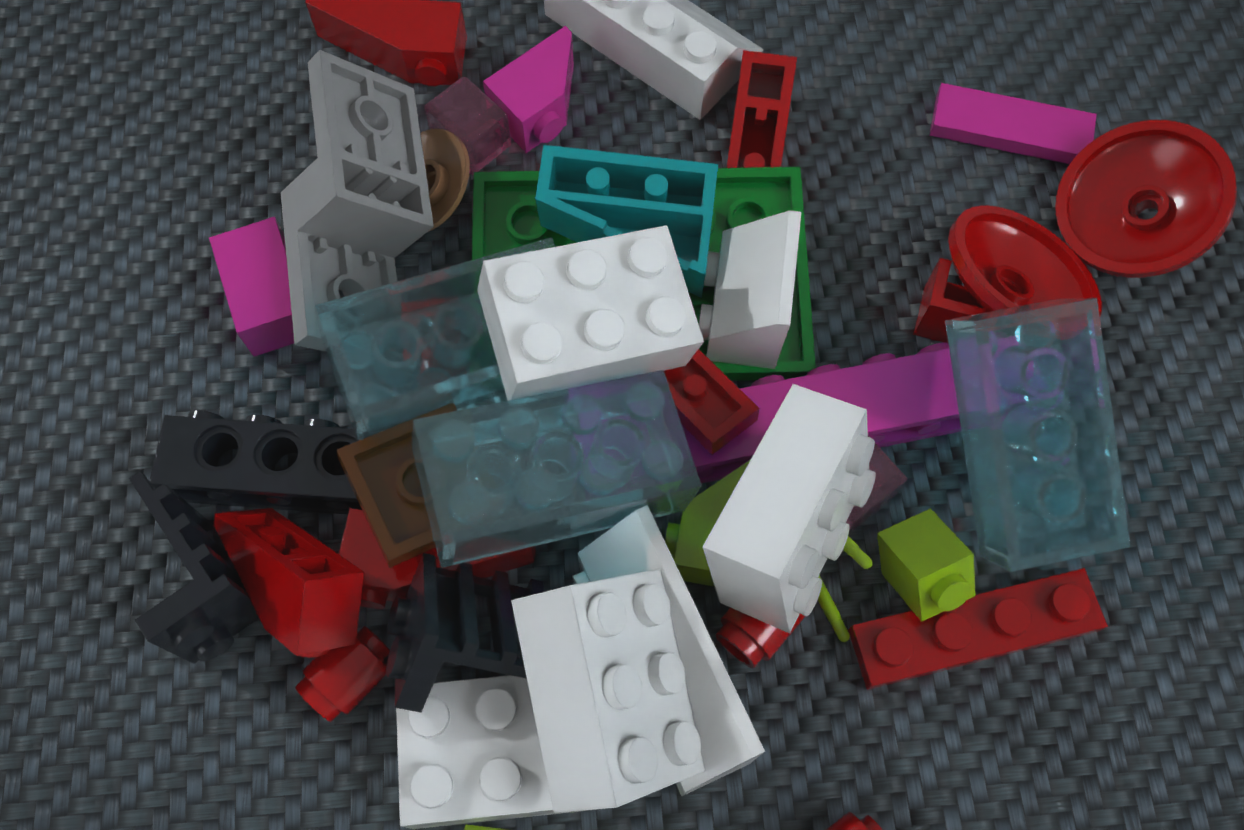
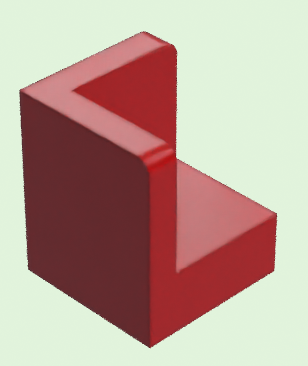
(943, 302)

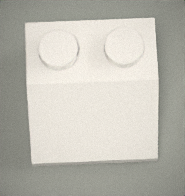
(751, 291)

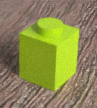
(927, 564)

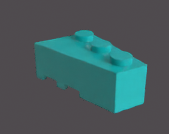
(613, 193)

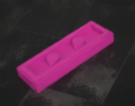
(1011, 123)

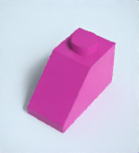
(536, 90)

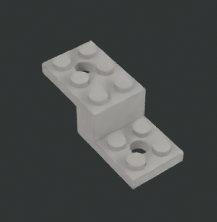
(361, 194)

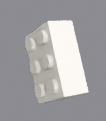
(588, 312)
(791, 508)
(607, 691)
(471, 755)

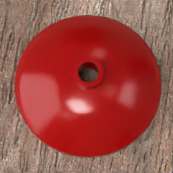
(1143, 168)
(1015, 260)

